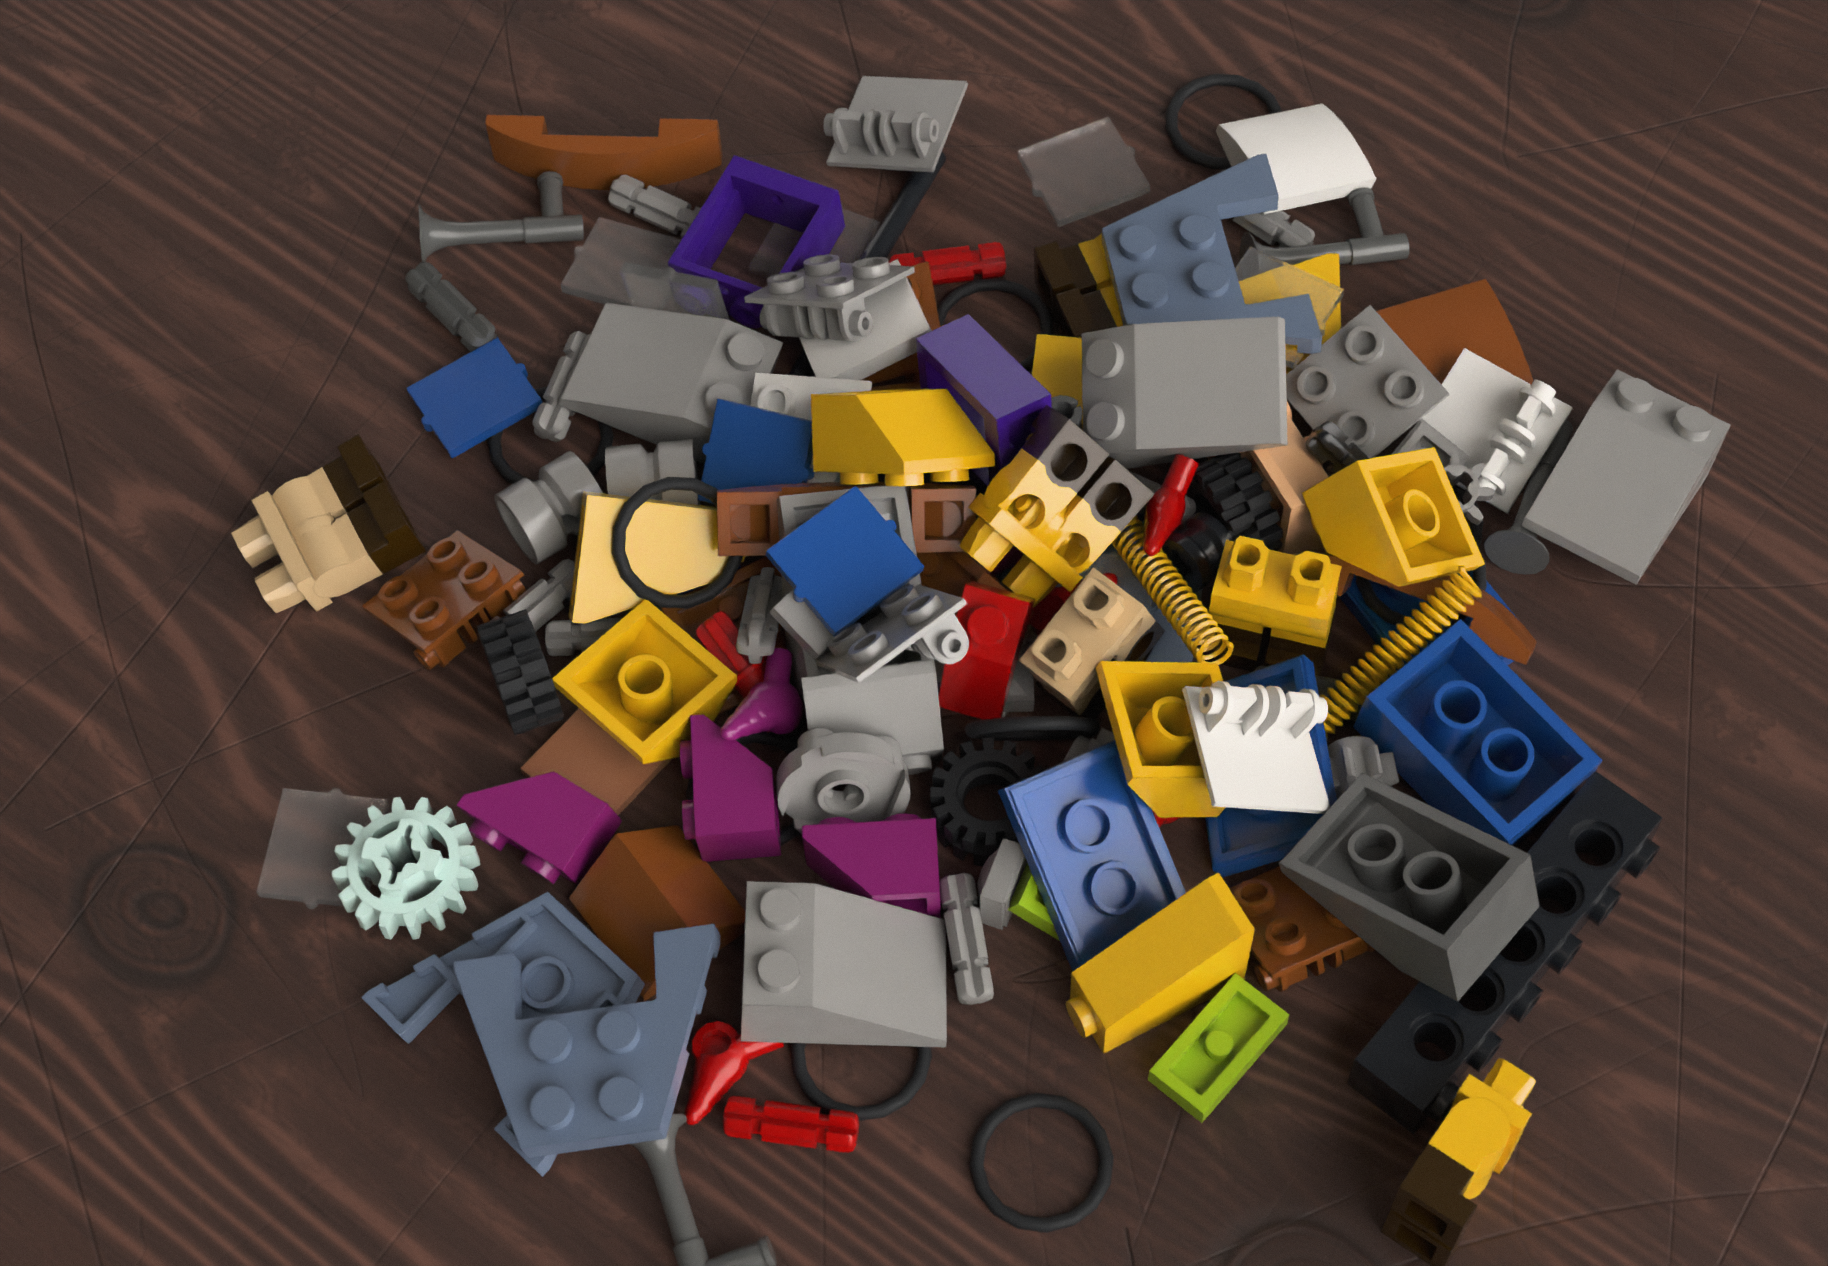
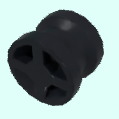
(1197, 549)

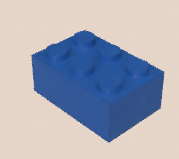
(1476, 738)

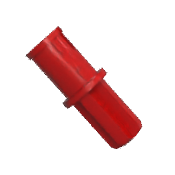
(719, 637)

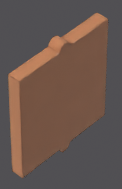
(593, 762)

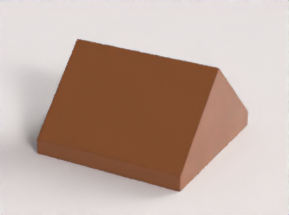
(652, 885)

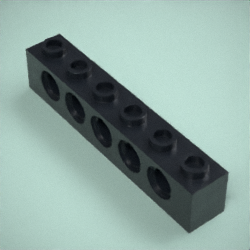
(1596, 821)

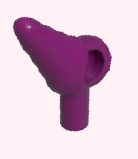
(769, 704)

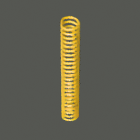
(1181, 586)
(1386, 666)

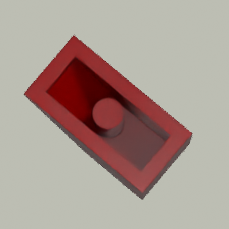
(995, 631)

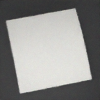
(1307, 153)
(895, 326)

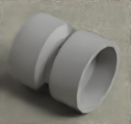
(632, 468)
(546, 510)

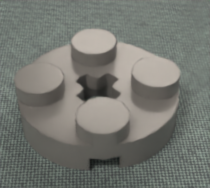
(824, 759)

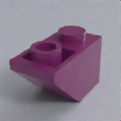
(733, 797)
(547, 820)
(878, 859)

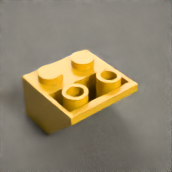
(895, 436)

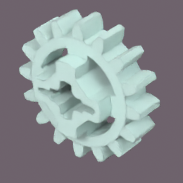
(418, 890)

